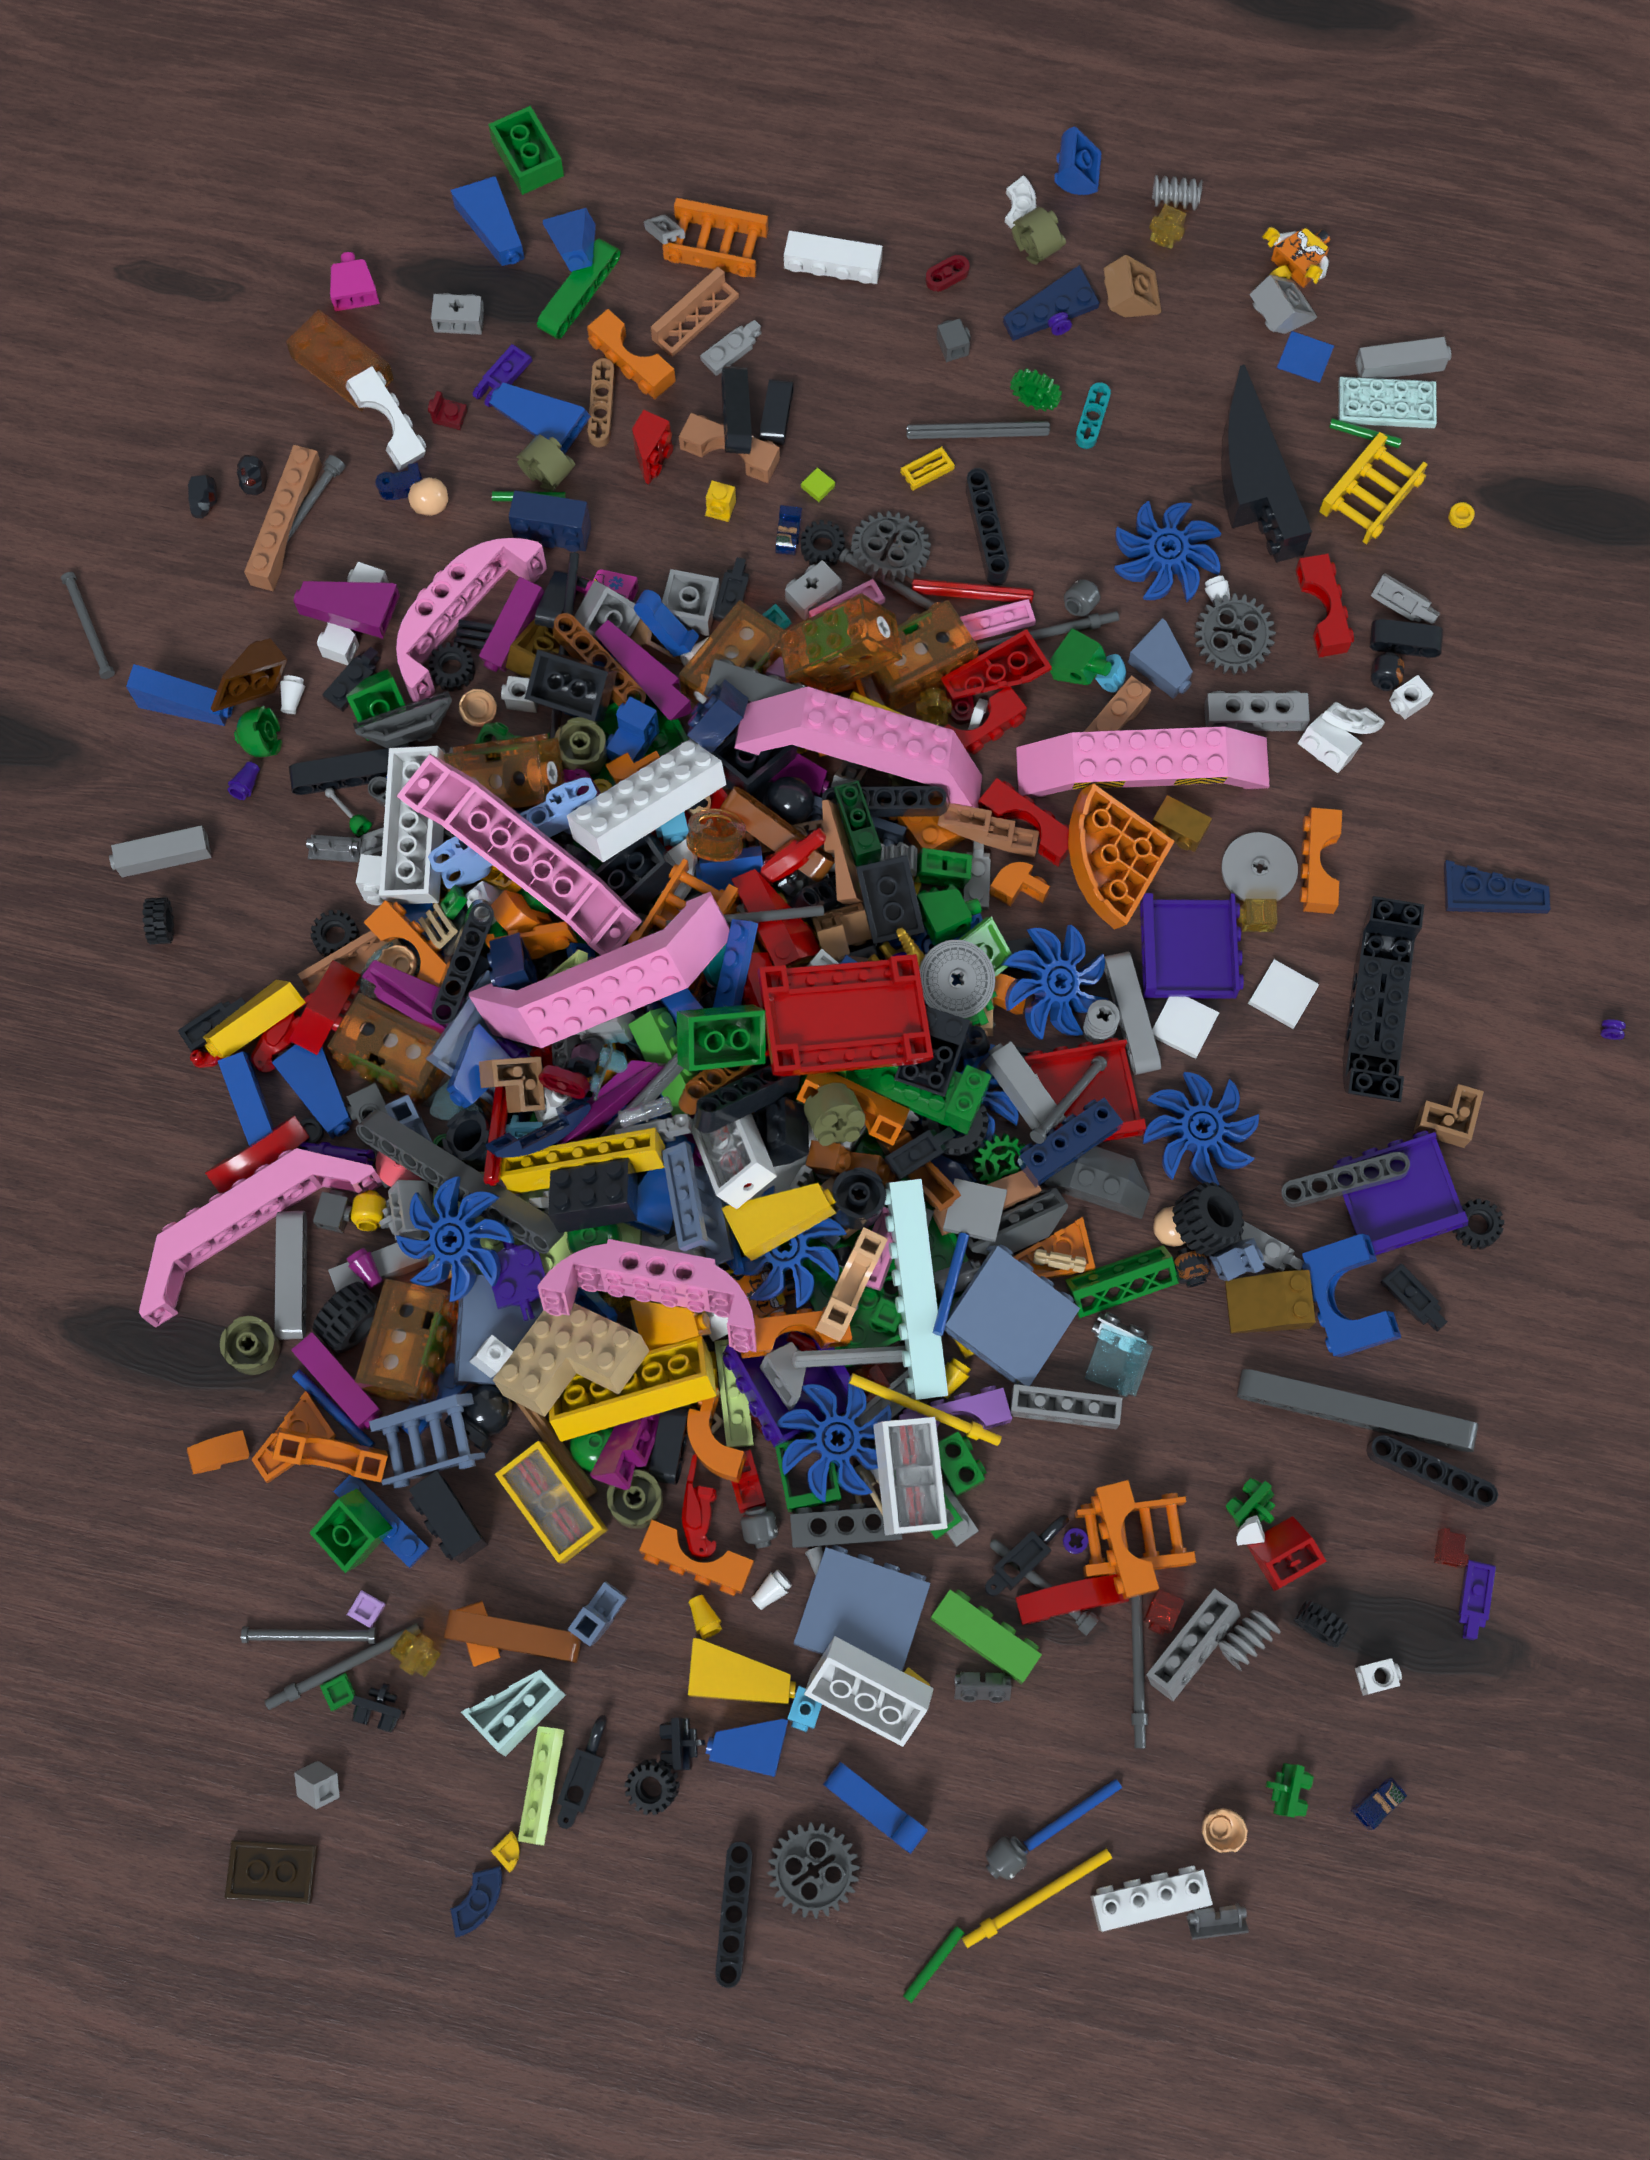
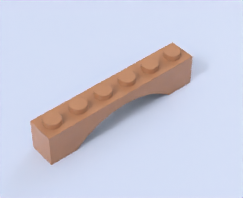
(269, 550)

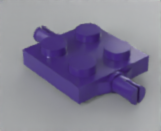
(518, 1278)

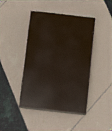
(271, 1872)

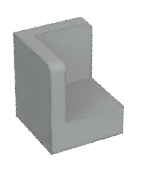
(317, 1784)

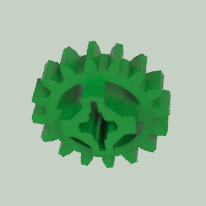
(1036, 389)
(1006, 1153)

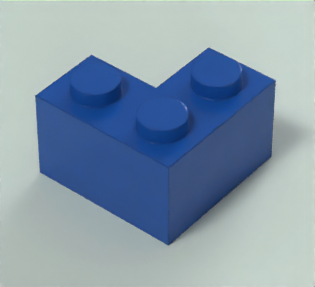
(636, 730)

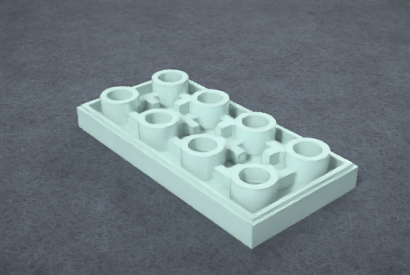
(1387, 402)

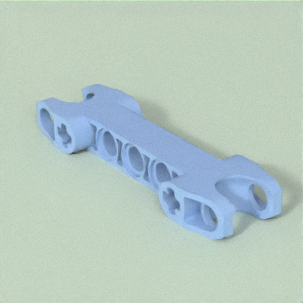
(551, 813)

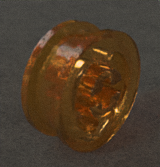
(715, 835)

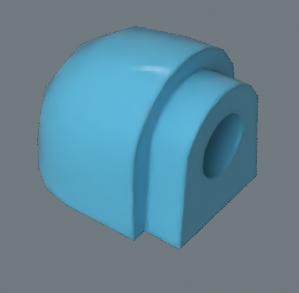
(1116, 677)

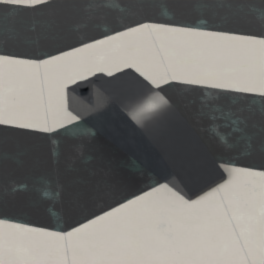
(1256, 477)

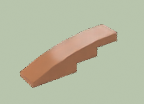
(991, 831)
(1017, 1187)

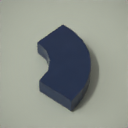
(480, 1901)

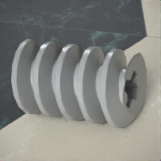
(1176, 192)
(1101, 1021)
(1247, 1638)

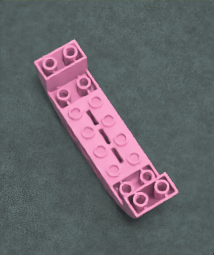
(651, 1276)

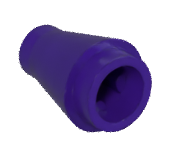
(243, 782)

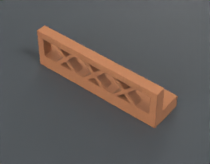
(688, 306)
(351, 956)

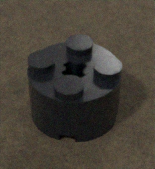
(862, 1184)

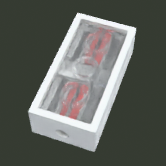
(735, 1160)
(910, 1476)

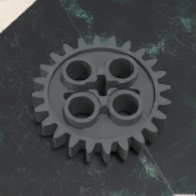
(904, 556)
(1229, 655)
(828, 1892)

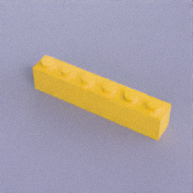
(533, 1170)

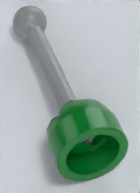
(358, 823)

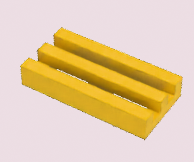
(935, 472)

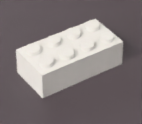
(869, 1691)

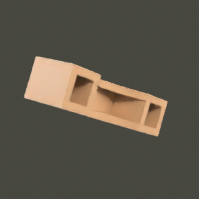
(851, 1284)

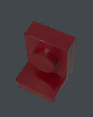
(447, 412)

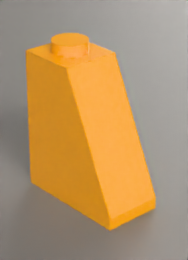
(668, 1325)

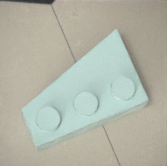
(515, 1711)

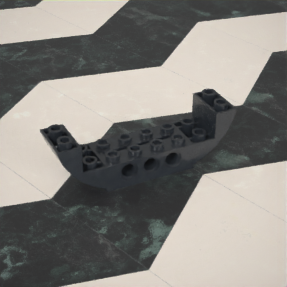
(1380, 999)

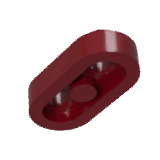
(945, 273)
(958, 716)
(564, 1081)

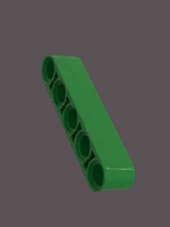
(578, 290)

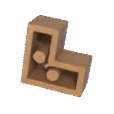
(840, 929)
(519, 1078)
(1453, 1122)

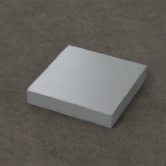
(976, 1210)

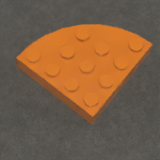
(1113, 854)

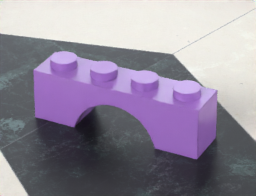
(987, 1408)

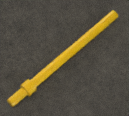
(973, 1429)
(989, 1927)

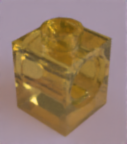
(1258, 915)

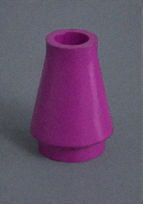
(364, 1267)

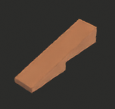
(836, 844)

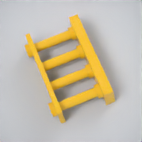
(1363, 468)

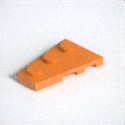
(544, 938)
(1070, 1240)
(303, 1418)

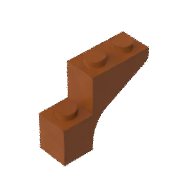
(836, 1159)
(936, 1187)

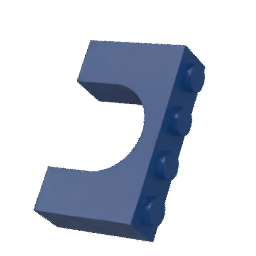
(1326, 1268)

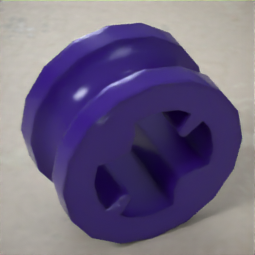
(1059, 323)
(1613, 1029)
(1084, 1542)

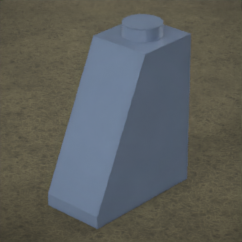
(1162, 660)

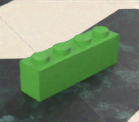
(658, 1044)
(986, 1636)

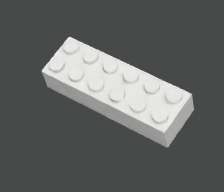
(646, 800)
(408, 835)

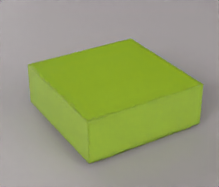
(818, 484)

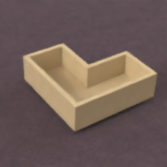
(566, 1346)

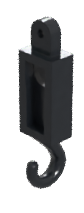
(1026, 1555)
(583, 1773)

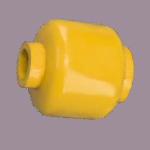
(368, 1210)

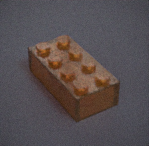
(334, 354)

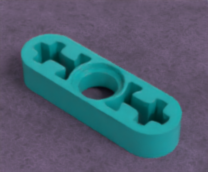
(1095, 425)

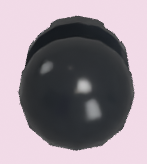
(788, 798)
(467, 1138)
(486, 1416)

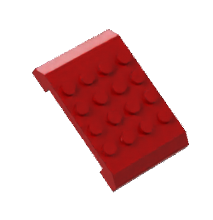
(845, 1016)

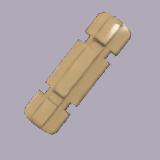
(1059, 1260)

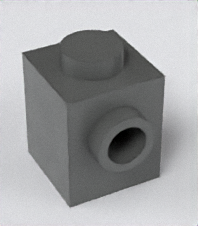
(953, 339)
(333, 1211)

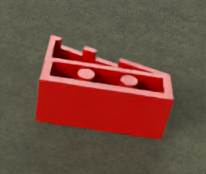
(325, 1006)

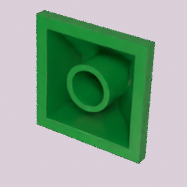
(375, 696)

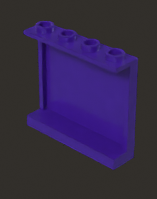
(1190, 948)
(1408, 1208)
(765, 1401)

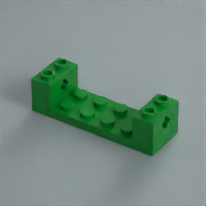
(954, 1110)

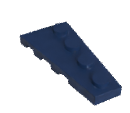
(1068, 295)
(1486, 892)

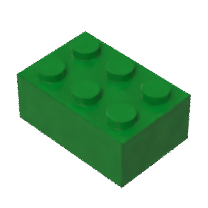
(526, 150)
(721, 1037)

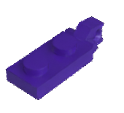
(1476, 1597)

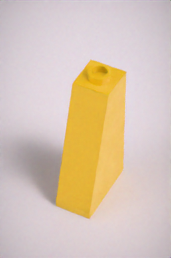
(253, 1018)
(778, 1217)
(731, 1676)

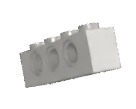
(1247, 720)
(1065, 1406)
(1193, 1644)

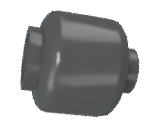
(1081, 597)
(759, 1526)
(1006, 1857)

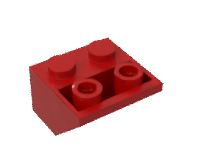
(651, 444)
(1286, 1553)

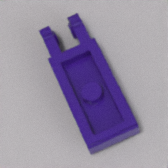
(504, 370)

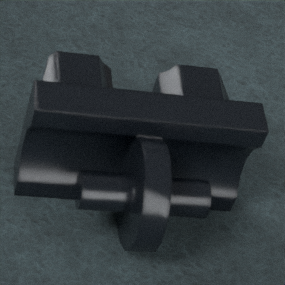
(390, 1715)
(683, 1743)

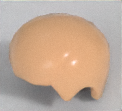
(428, 496)
(477, 707)
(399, 958)
(1165, 1228)
(1224, 1830)

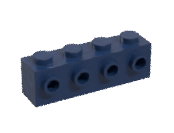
(1070, 1141)

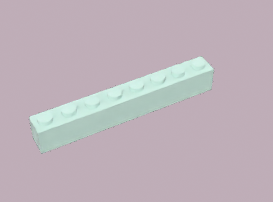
(916, 1289)

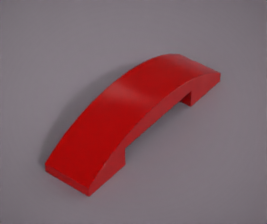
(264, 1151)
(1068, 1599)

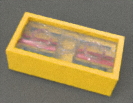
(551, 1502)

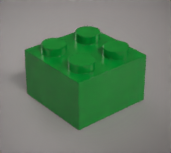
(350, 1530)

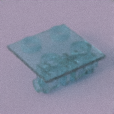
(611, 1060)
(1119, 1362)

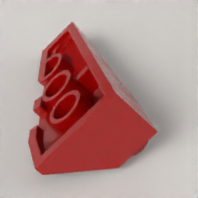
(1003, 666)
(784, 940)

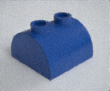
(1078, 163)

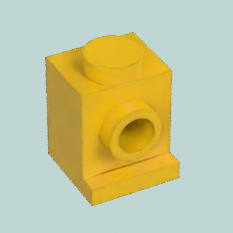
(720, 501)

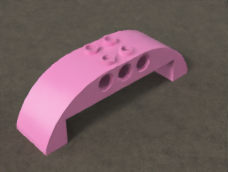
(453, 597)

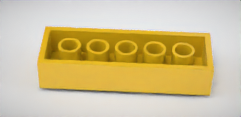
(662, 1382)

